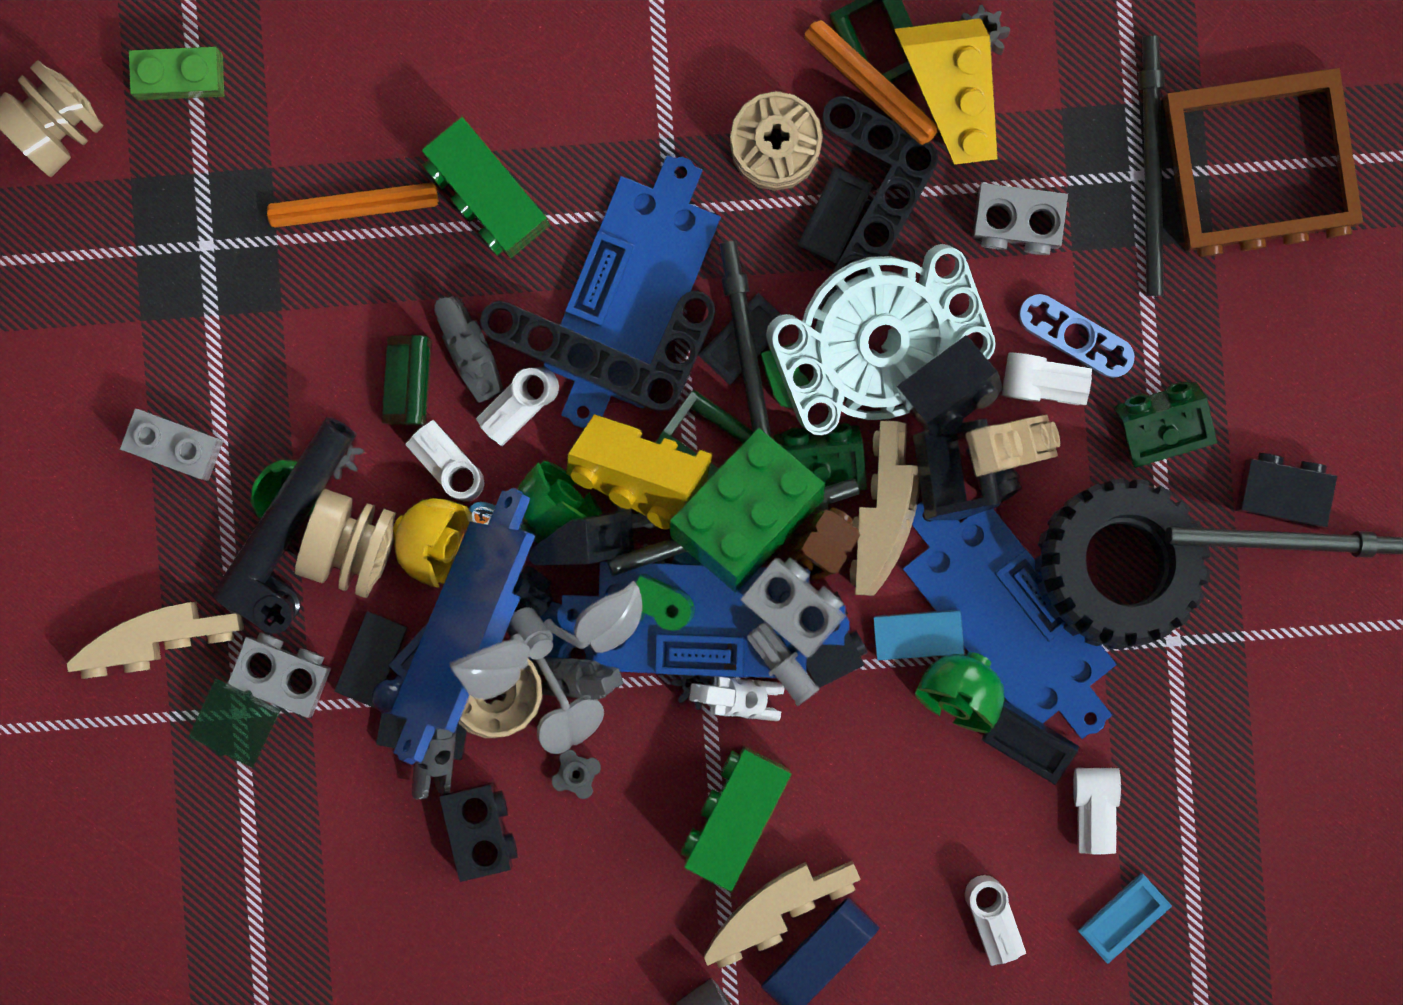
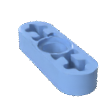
(1099, 361)

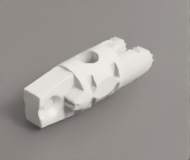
(738, 697)

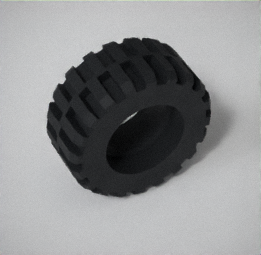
(1066, 575)

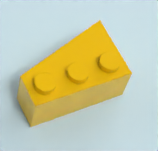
(957, 84)
(635, 470)

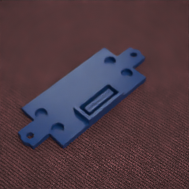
(635, 277)
(994, 583)
(466, 619)
(701, 644)

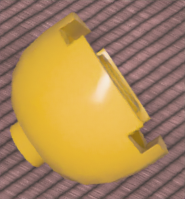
(430, 538)

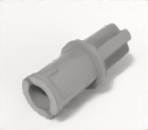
(782, 663)

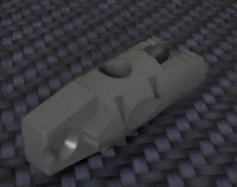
(468, 348)
(580, 677)
(436, 763)

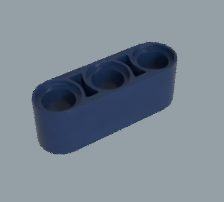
(821, 955)

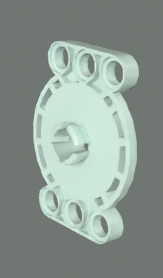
(840, 340)

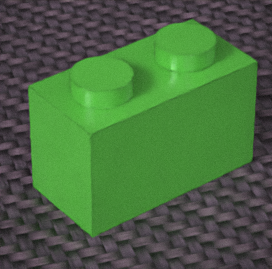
(176, 73)

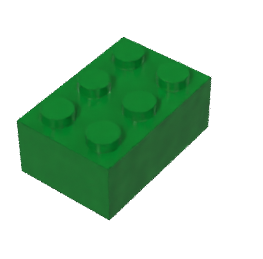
(484, 189)
(747, 510)
(735, 817)

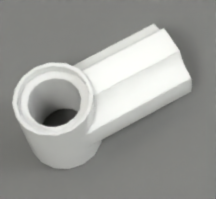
(1035, 379)
(515, 405)
(444, 459)
(1097, 796)
(995, 923)

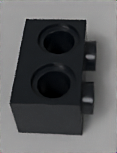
(466, 833)

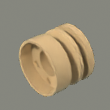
(46, 118)
(756, 158)
(345, 543)
(505, 716)

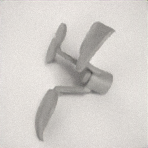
(497, 667)

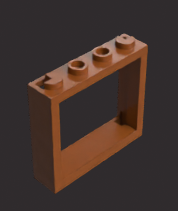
(1255, 237)

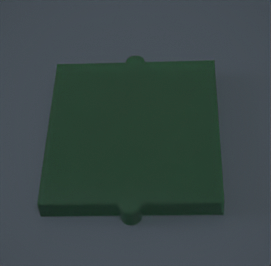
(234, 723)

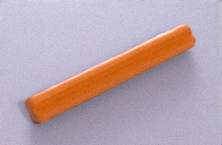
(871, 82)
(352, 205)

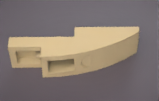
(1013, 444)
(888, 525)
(138, 639)
(760, 919)

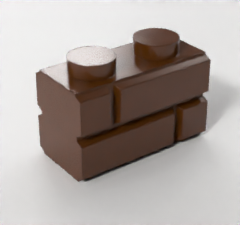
(821, 543)

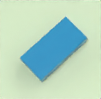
(919, 635)
(1124, 918)

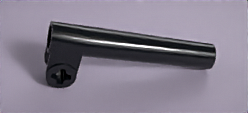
(248, 582)

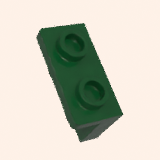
(1166, 423)
(828, 456)

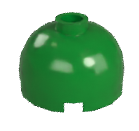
(552, 501)
(964, 689)

